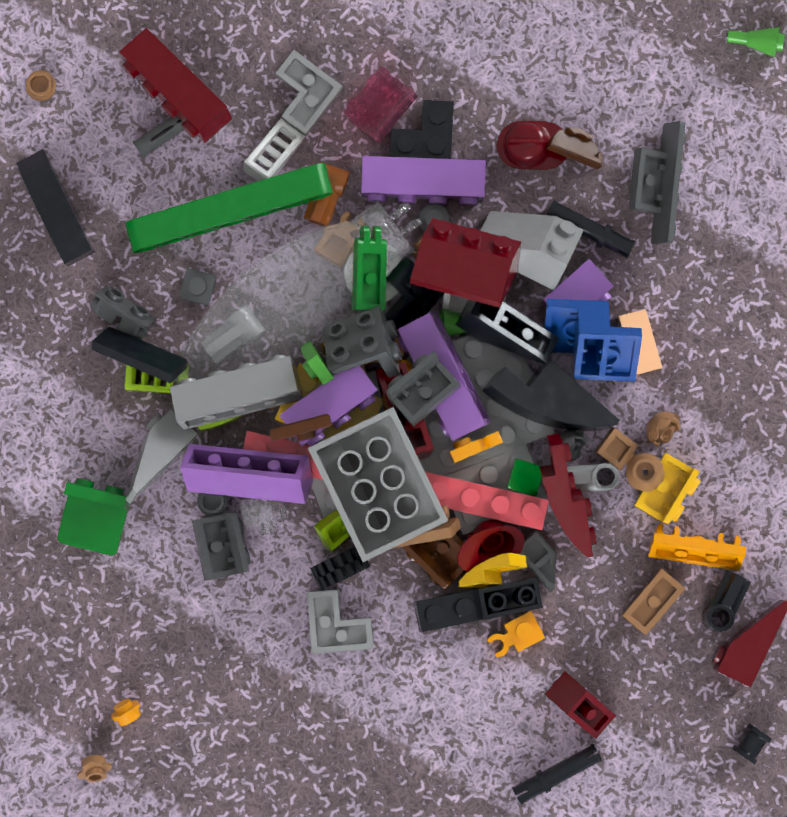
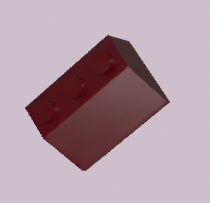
(466, 262)

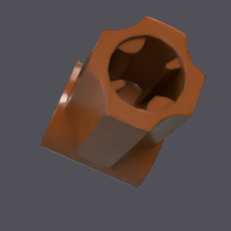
(322, 210)

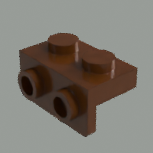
(438, 559)

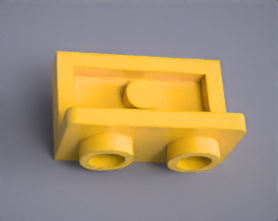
(666, 499)

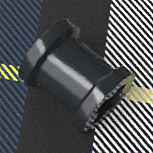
(752, 743)

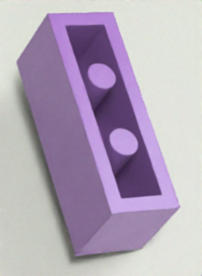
(337, 398)

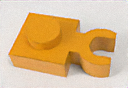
(467, 448)
(521, 633)

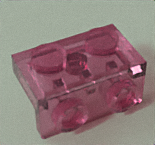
(379, 104)

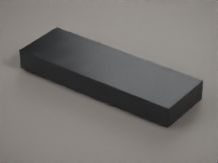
(139, 354)

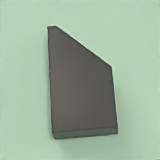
(540, 559)

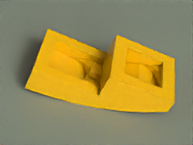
(489, 572)

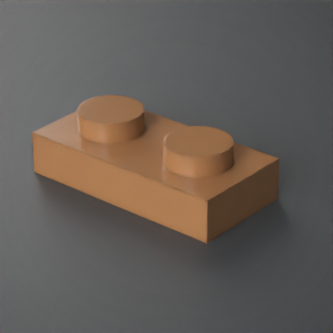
(653, 601)

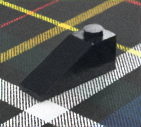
(507, 330)

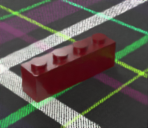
(175, 85)

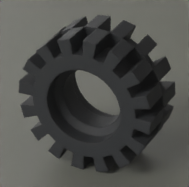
(338, 568)

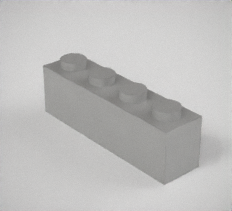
(236, 392)

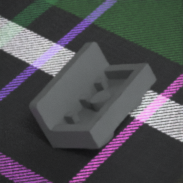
(422, 388)
(221, 545)

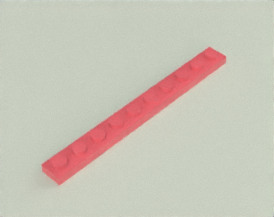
(452, 492)

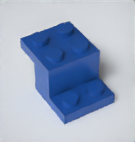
(596, 347)

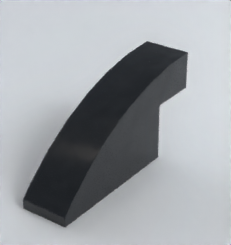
(55, 208)
(550, 399)

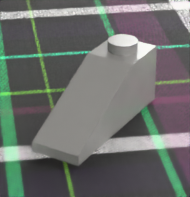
(158, 451)

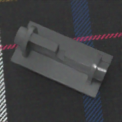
(112, 303)

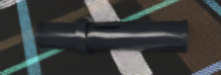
(594, 231)
(556, 774)

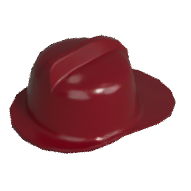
(524, 145)
(487, 541)

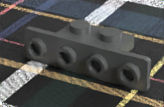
(657, 182)

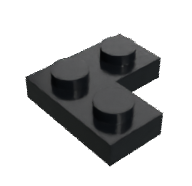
(432, 140)
(414, 299)

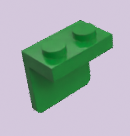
(93, 517)

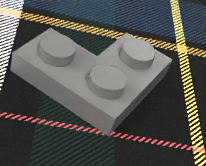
(314, 89)
(331, 633)

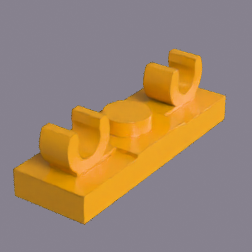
(697, 549)

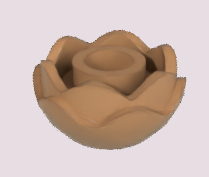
(661, 427)
(638, 479)

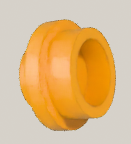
(126, 712)

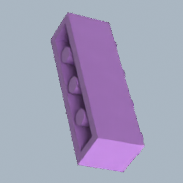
(423, 179)
(463, 409)
(247, 473)

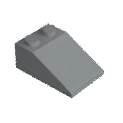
(544, 239)

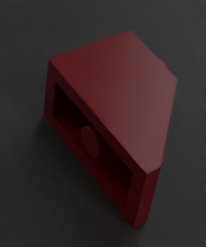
(580, 705)

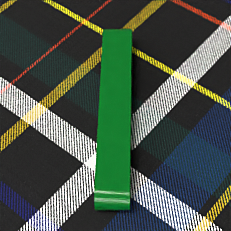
(229, 208)

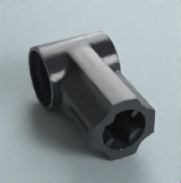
(727, 599)

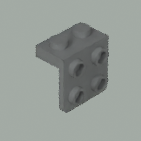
(362, 340)

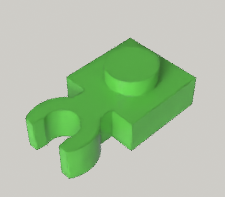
(315, 363)

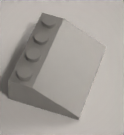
(378, 484)

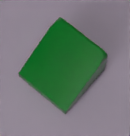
(524, 477)

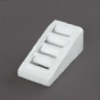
(258, 172)

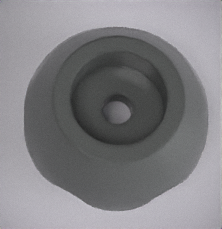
(576, 442)

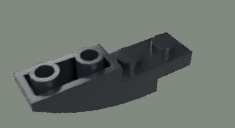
(477, 604)

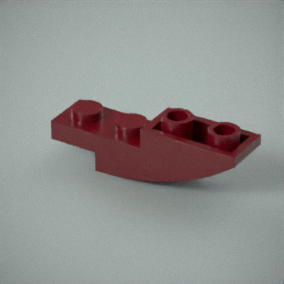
(565, 499)

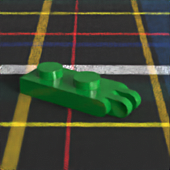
(369, 270)

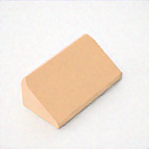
(649, 357)

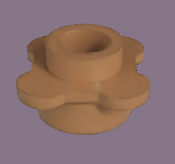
(94, 768)

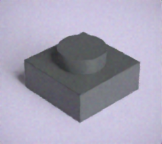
(197, 287)

